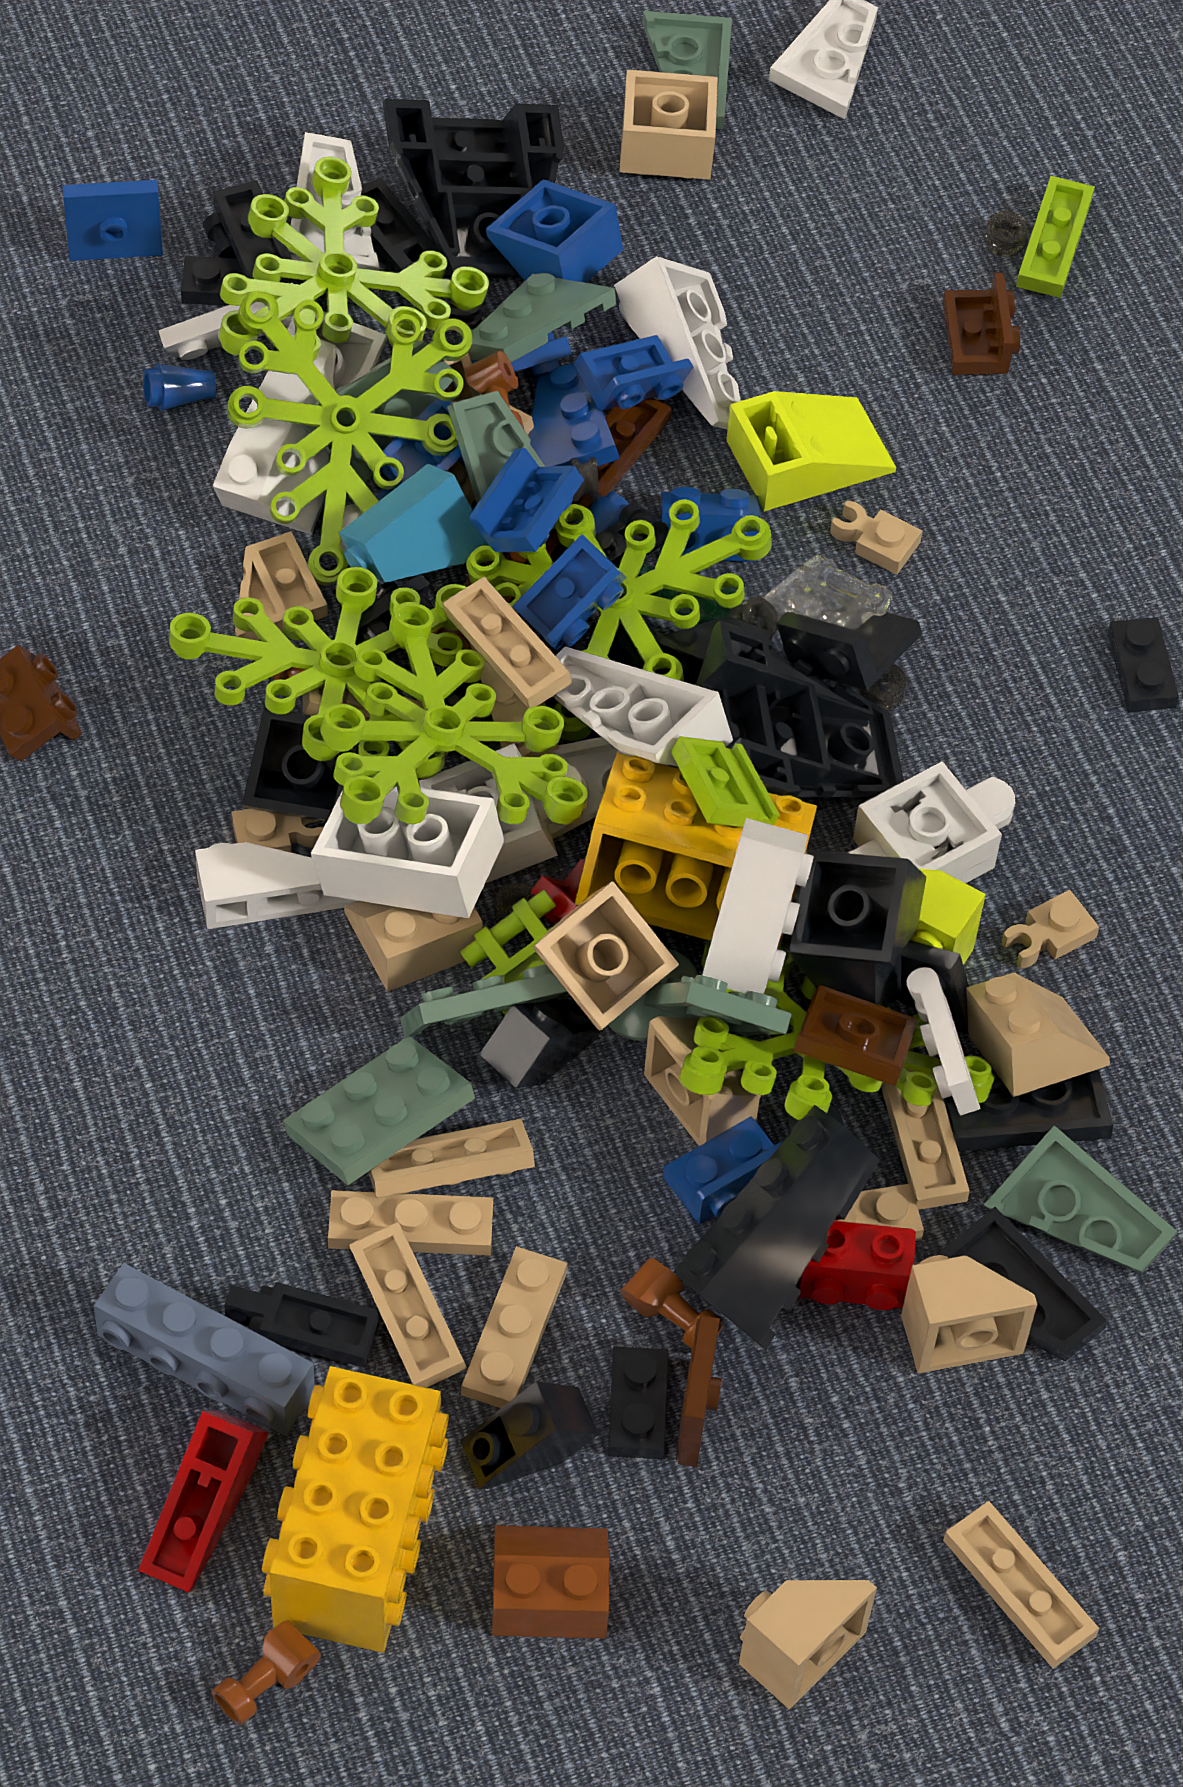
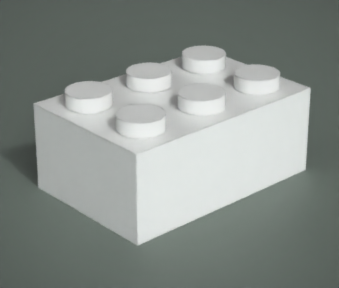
(412, 866)

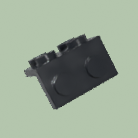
(844, 653)

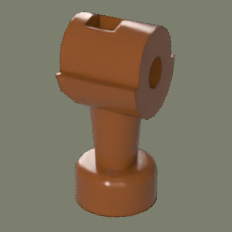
(493, 375)
(657, 1291)
(284, 1660)

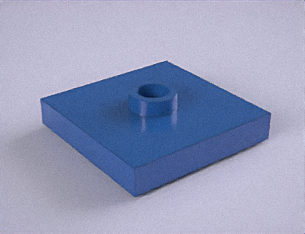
(113, 220)

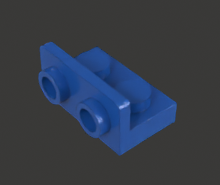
(719, 1169)

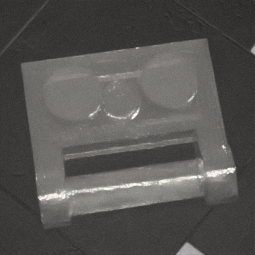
(806, 595)

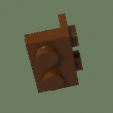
(981, 329)
(32, 703)

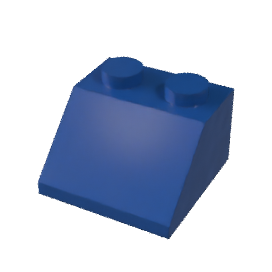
(558, 233)

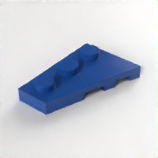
(568, 421)

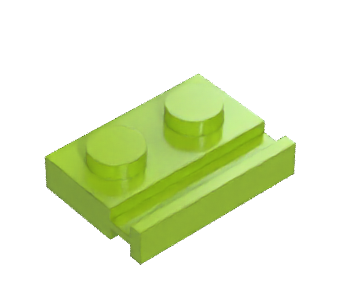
(723, 782)

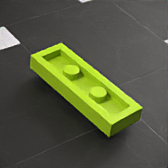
(1055, 236)

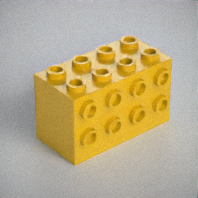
(664, 850)
(355, 1508)

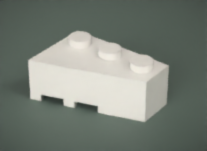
(758, 907)

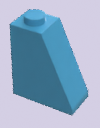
(414, 528)

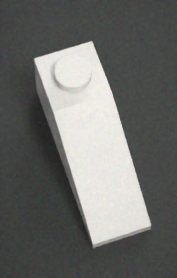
(258, 884)

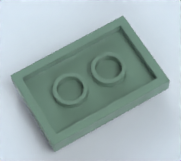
(706, 996)
(378, 1109)

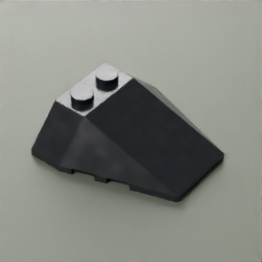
(472, 172)
(795, 726)

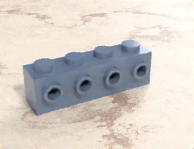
(204, 1349)

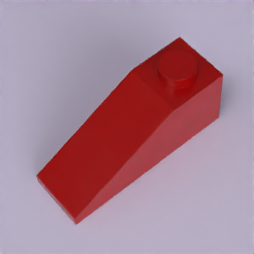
(202, 1497)

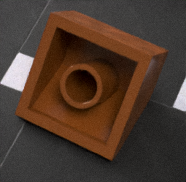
(550, 1582)

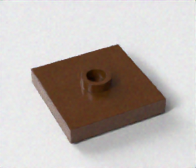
(856, 1035)
(701, 1391)

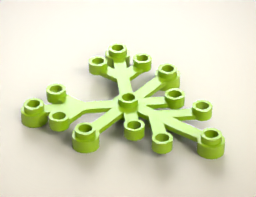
(336, 270)
(338, 476)
(670, 572)
(326, 663)
(441, 730)
(706, 1066)

